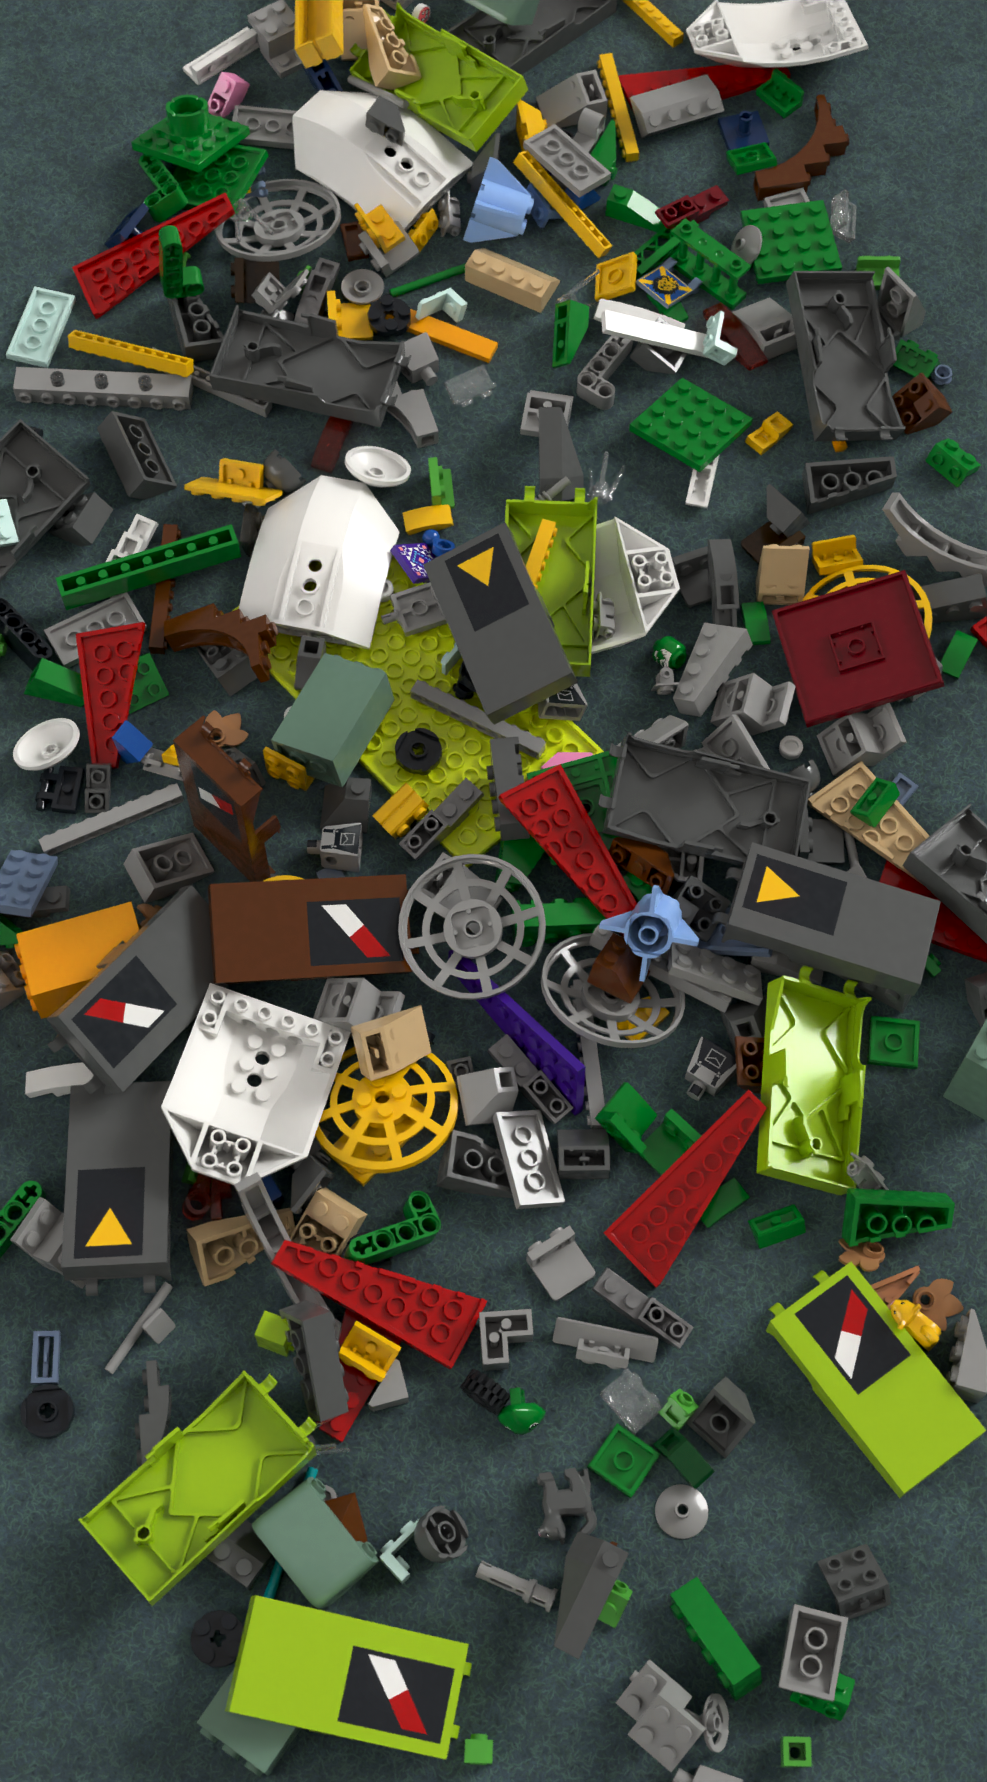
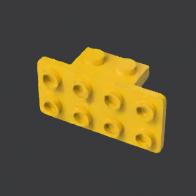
(237, 481)

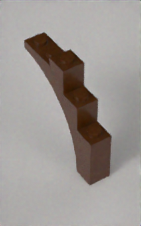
(810, 161)
(231, 630)

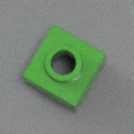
(803, 1744)
(478, 1750)

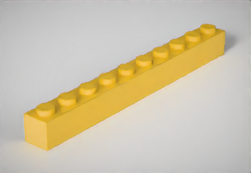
(656, 21)
(618, 107)
(562, 204)
(131, 353)
(540, 550)

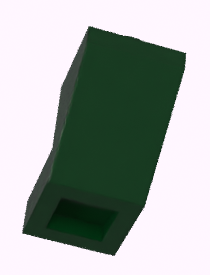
(684, 1457)

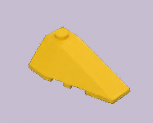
(528, 122)

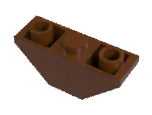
(644, 861)

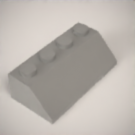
(676, 105)
(667, 731)

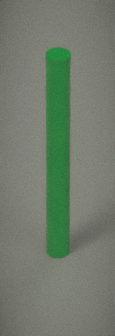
(427, 280)

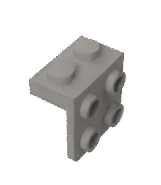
(392, 260)
(273, 295)
(559, 1263)

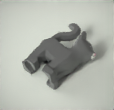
(566, 1503)

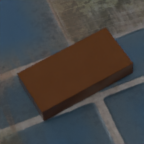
(351, 240)

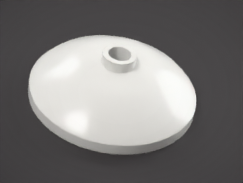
(377, 466)
(46, 744)

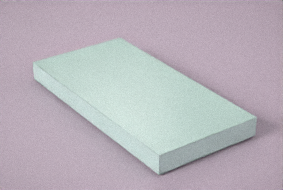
(40, 327)

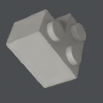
(498, 1330)

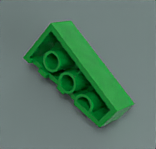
(562, 920)
(891, 1213)
(717, 1639)

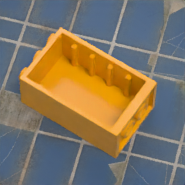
(64, 955)

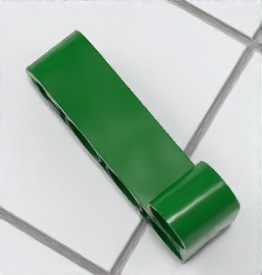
(168, 195)
(176, 279)
(14, 1204)
(390, 1235)

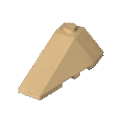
(388, 59)
(226, 1244)

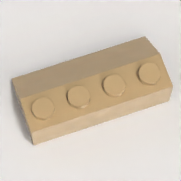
(510, 279)

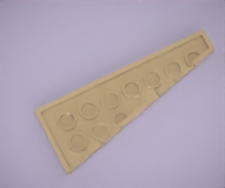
(894, 834)

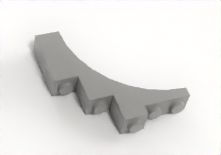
(415, 415)
(920, 538)
(272, 1233)

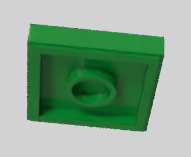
(751, 158)
(893, 1042)
(623, 1460)

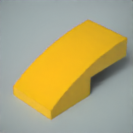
(769, 433)
(428, 517)

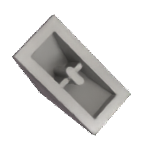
(391, 1390)

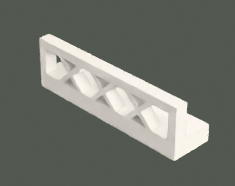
(222, 55)

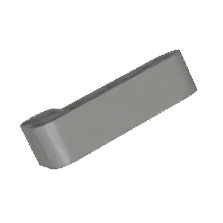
(589, 132)
(598, 371)

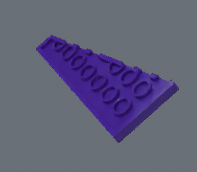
(533, 1040)

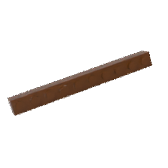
(163, 598)

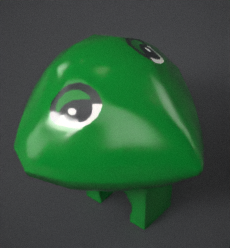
(520, 1416)

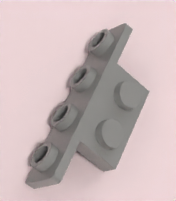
(604, 1344)

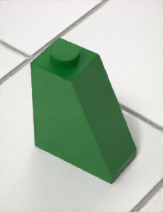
(55, 684)
(522, 855)

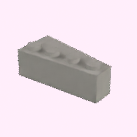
(708, 667)

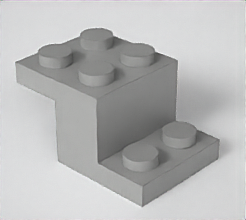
(277, 37)
(538, 399)
(754, 702)
(861, 738)
(354, 1002)
(42, 1236)
(661, 1723)

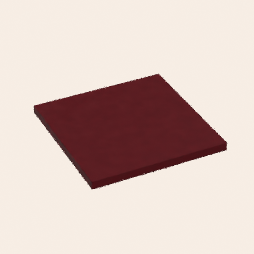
(857, 648)

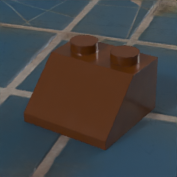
(617, 970)

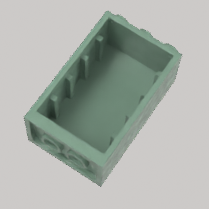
(334, 718)
(970, 1081)
(252, 1738)

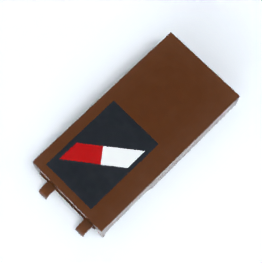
(224, 801)
(307, 928)

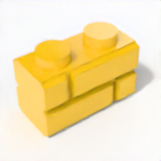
(401, 811)

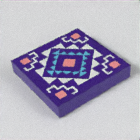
(411, 559)

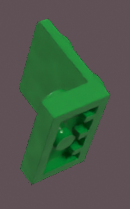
(147, 685)
(627, 1118)
(669, 1142)

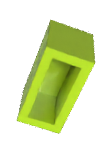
(271, 1334)

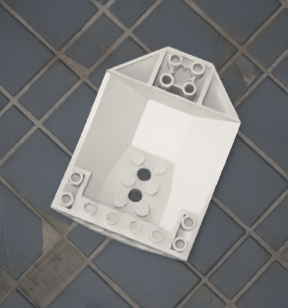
(768, 32)
(352, 159)
(352, 539)
(635, 576)
(244, 1129)

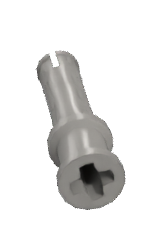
(528, 1590)

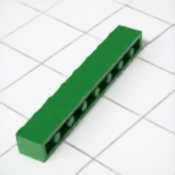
(148, 567)

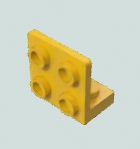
(379, 227)
(350, 318)
(287, 769)

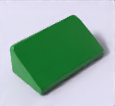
(875, 801)
(777, 1226)

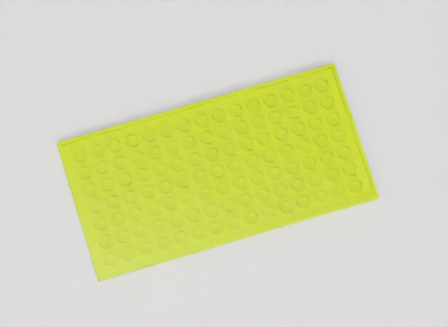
(463, 747)

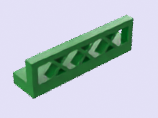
(660, 253)

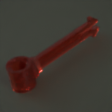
(199, 1192)

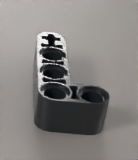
(22, 636)

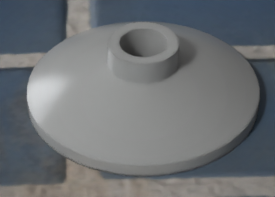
(747, 243)
(362, 280)
(680, 1525)

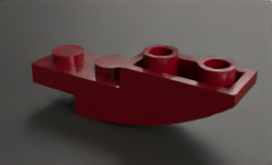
(697, 207)

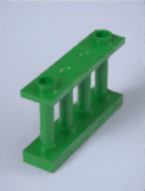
(721, 258)

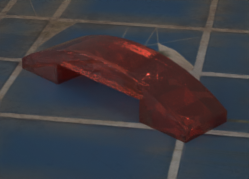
(330, 443)

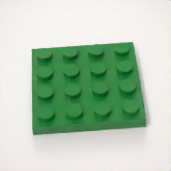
(229, 174)
(792, 240)
(690, 424)

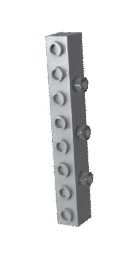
(103, 388)

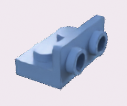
(541, 208)

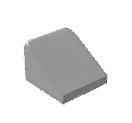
(158, 1326)

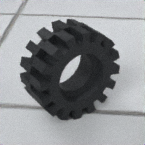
(485, 1391)

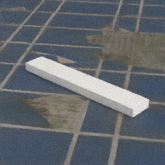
(652, 333)

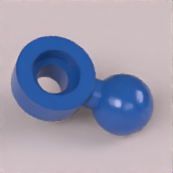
(439, 546)

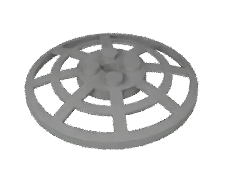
(289, 220)
(469, 912)
(602, 1007)

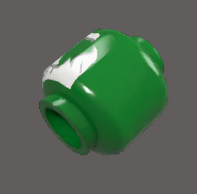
(669, 652)

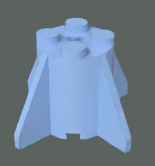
(498, 206)
(652, 927)

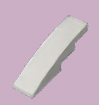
(634, 311)
(701, 485)
(135, 539)
(56, 1079)

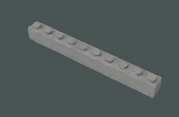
(201, 379)
(475, 718)
(111, 820)
(659, 970)
(590, 1058)

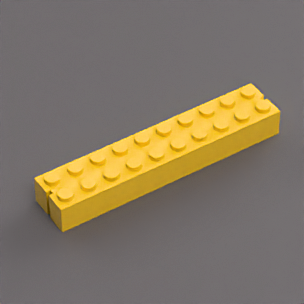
(318, 30)

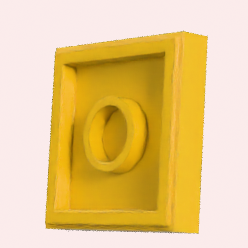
(616, 277)

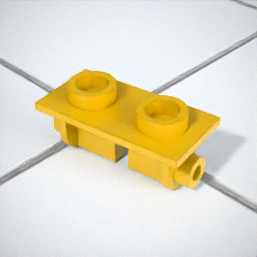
(425, 228)

